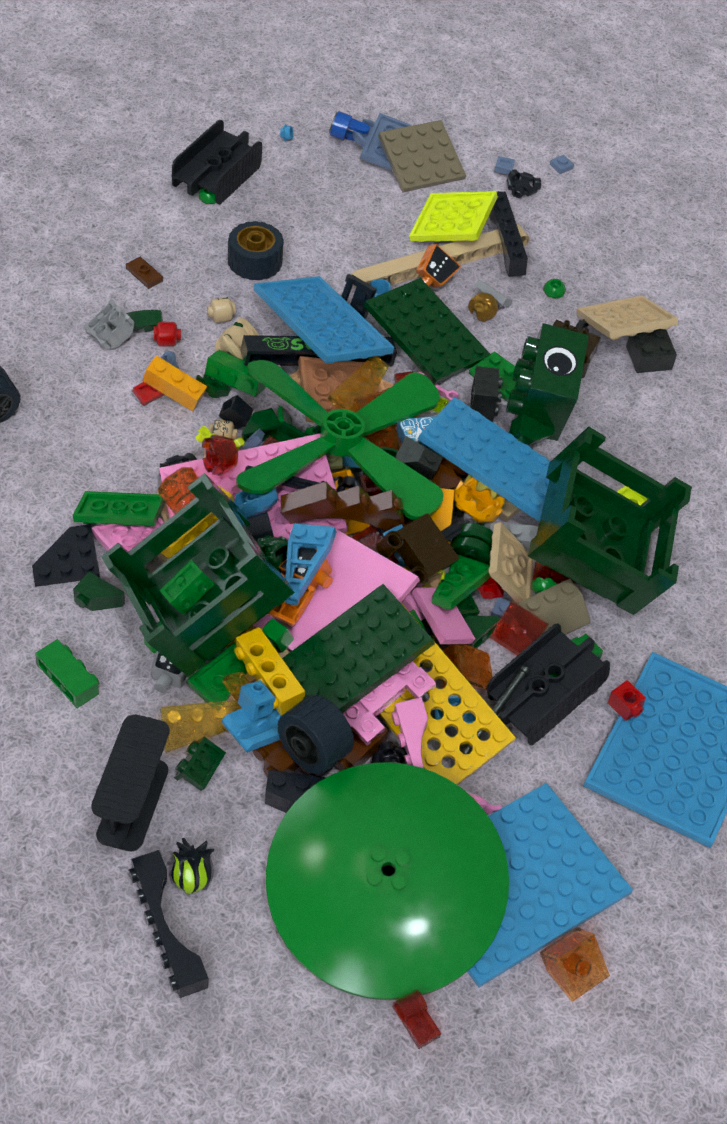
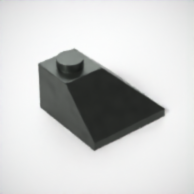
(419, 457)

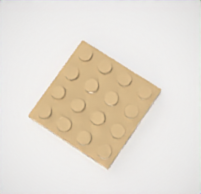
(627, 317)

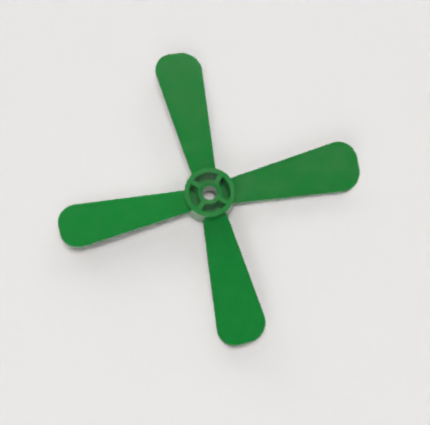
(344, 436)

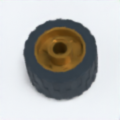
(255, 250)

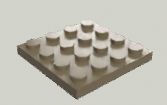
(421, 156)

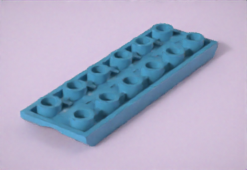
(251, 733)

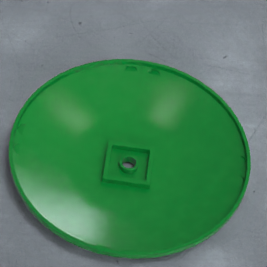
(378, 930)

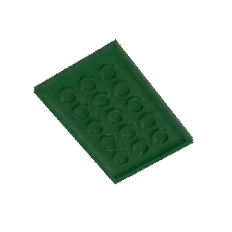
(426, 330)
(358, 650)

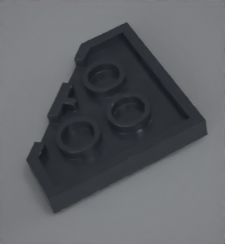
(68, 558)

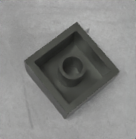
(651, 351)
(485, 392)

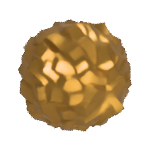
(485, 306)

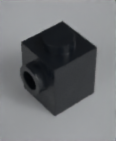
(236, 411)

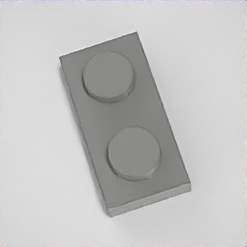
(501, 299)

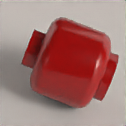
(167, 334)

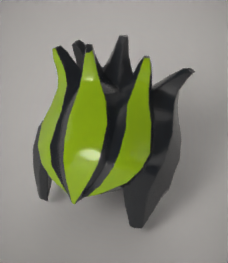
(192, 867)

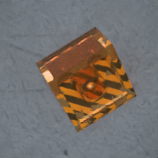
(575, 962)

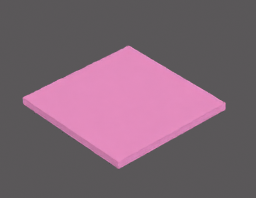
(355, 575)

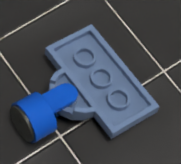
(366, 135)

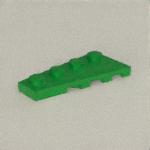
(460, 582)
(208, 680)

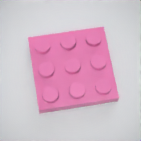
(125, 535)

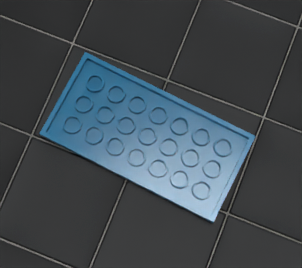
(323, 319)
(489, 455)

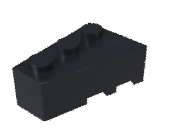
(286, 788)

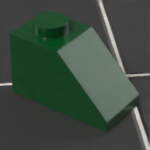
(265, 421)
(529, 430)
(97, 594)
(481, 628)

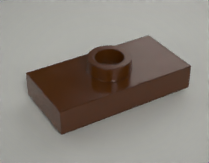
(144, 272)

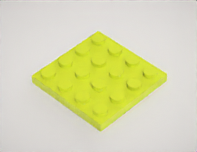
(453, 216)

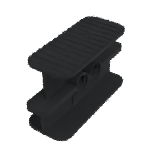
(217, 162)
(540, 711)
(131, 783)

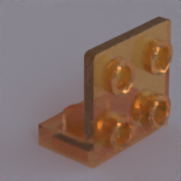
(472, 664)

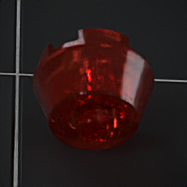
(220, 454)

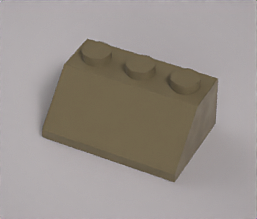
(560, 605)

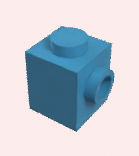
(256, 700)

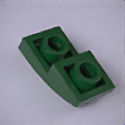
(145, 319)

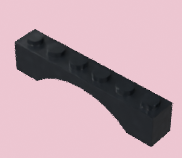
(513, 249)
(184, 965)

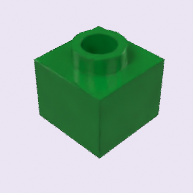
(277, 635)

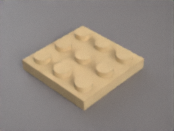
(510, 564)

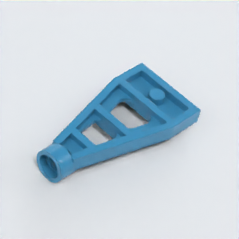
(309, 537)

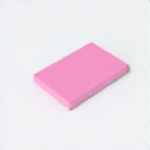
(445, 623)

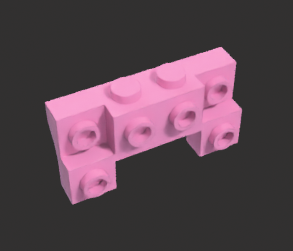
(364, 712)

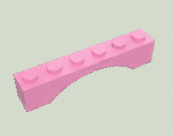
(412, 723)

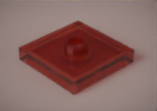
(518, 628)

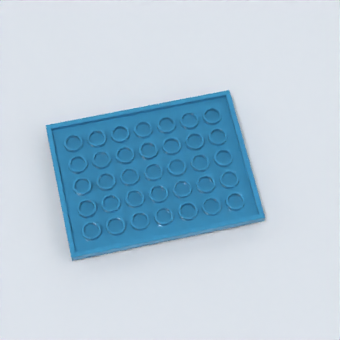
(672, 754)
(554, 880)

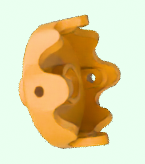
(477, 503)

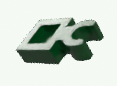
(214, 387)

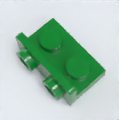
(187, 587)

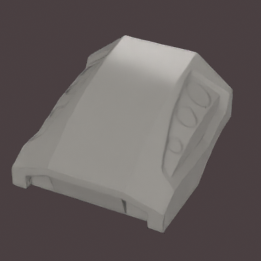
(111, 326)

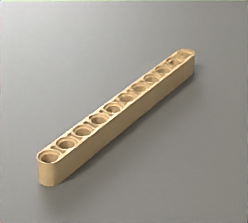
(462, 252)

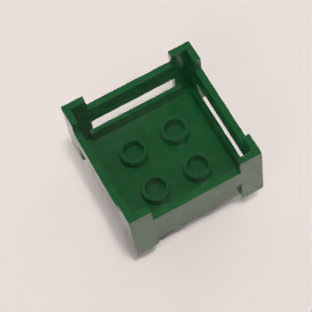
(602, 535)
(227, 553)

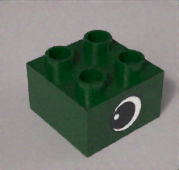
(549, 377)

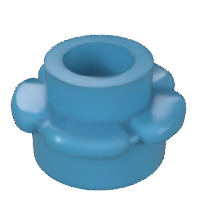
(286, 132)

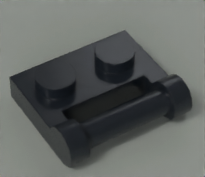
(362, 293)

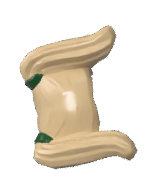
(232, 337)

